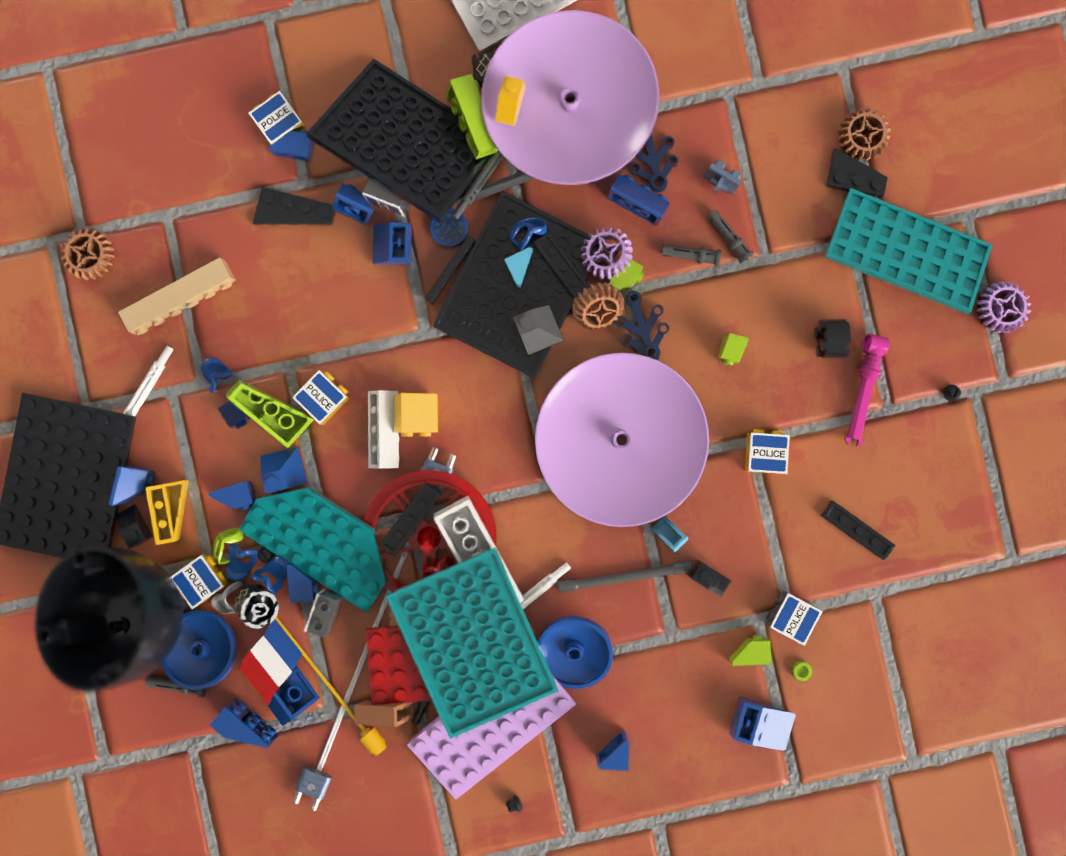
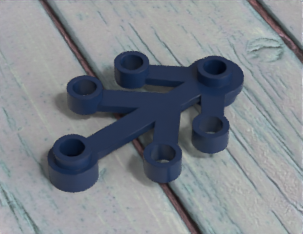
(653, 161)
(642, 330)

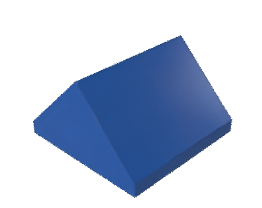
(615, 754)

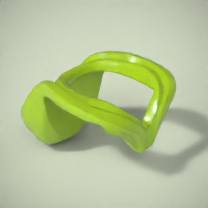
(231, 535)

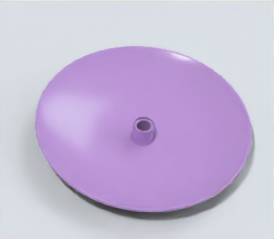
(578, 59)
(662, 432)

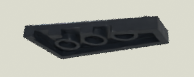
(285, 208)

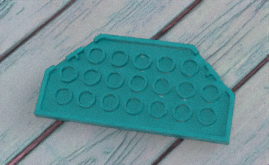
(320, 542)

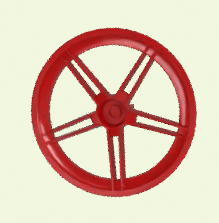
(427, 535)

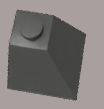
(538, 329)

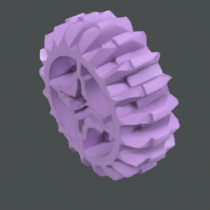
(613, 249)
(1012, 296)

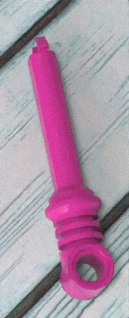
(874, 347)

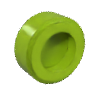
(801, 670)

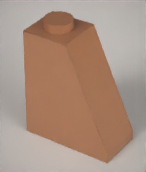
(383, 714)

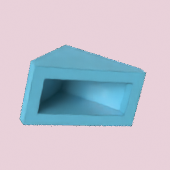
(518, 264)
(669, 533)

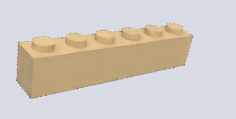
(177, 296)

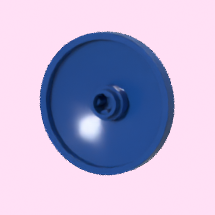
(576, 651)
(202, 652)

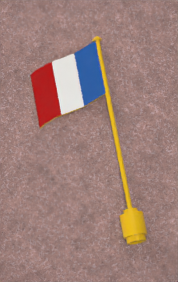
(274, 660)

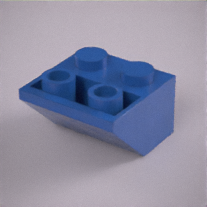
(392, 244)

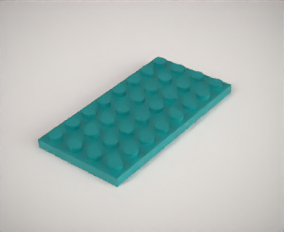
(908, 251)

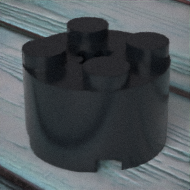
(832, 338)

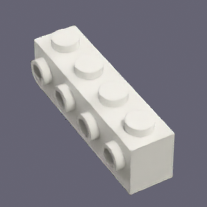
(382, 441)

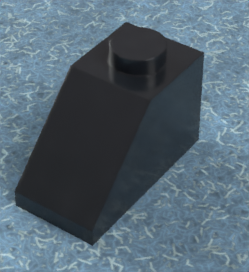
(133, 527)
(709, 578)

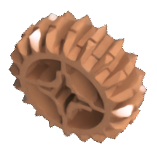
(864, 118)
(72, 247)
(598, 306)

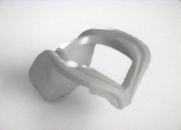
(220, 602)

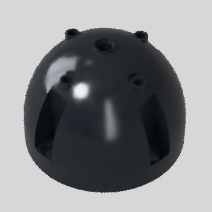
(106, 618)

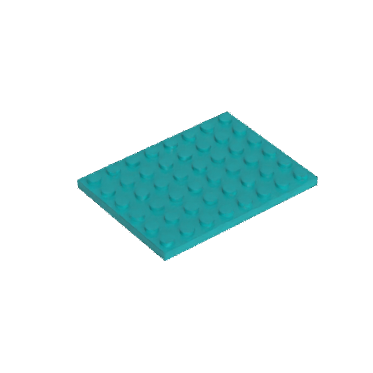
(472, 642)

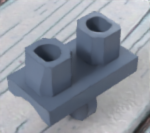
(722, 179)

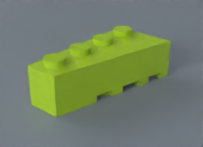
(467, 104)
(272, 414)

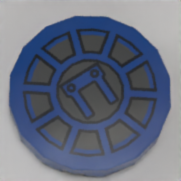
(449, 231)

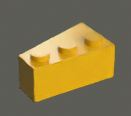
(167, 510)

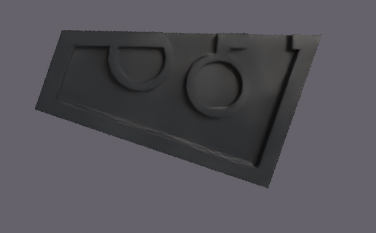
(851, 173)

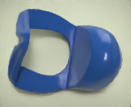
(534, 225)
(213, 370)
(276, 567)
(236, 569)

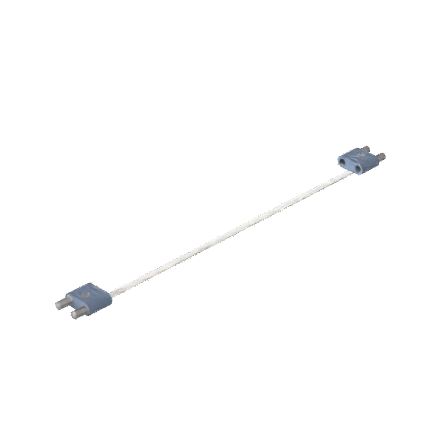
(314, 781)

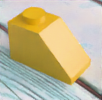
(509, 100)

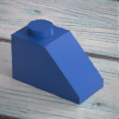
(294, 146)
(236, 496)
(301, 586)

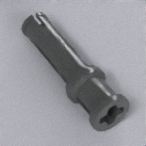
(735, 243)
(700, 255)
(167, 684)

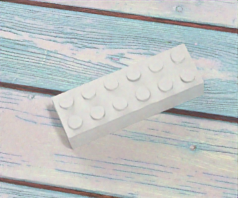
(467, 533)

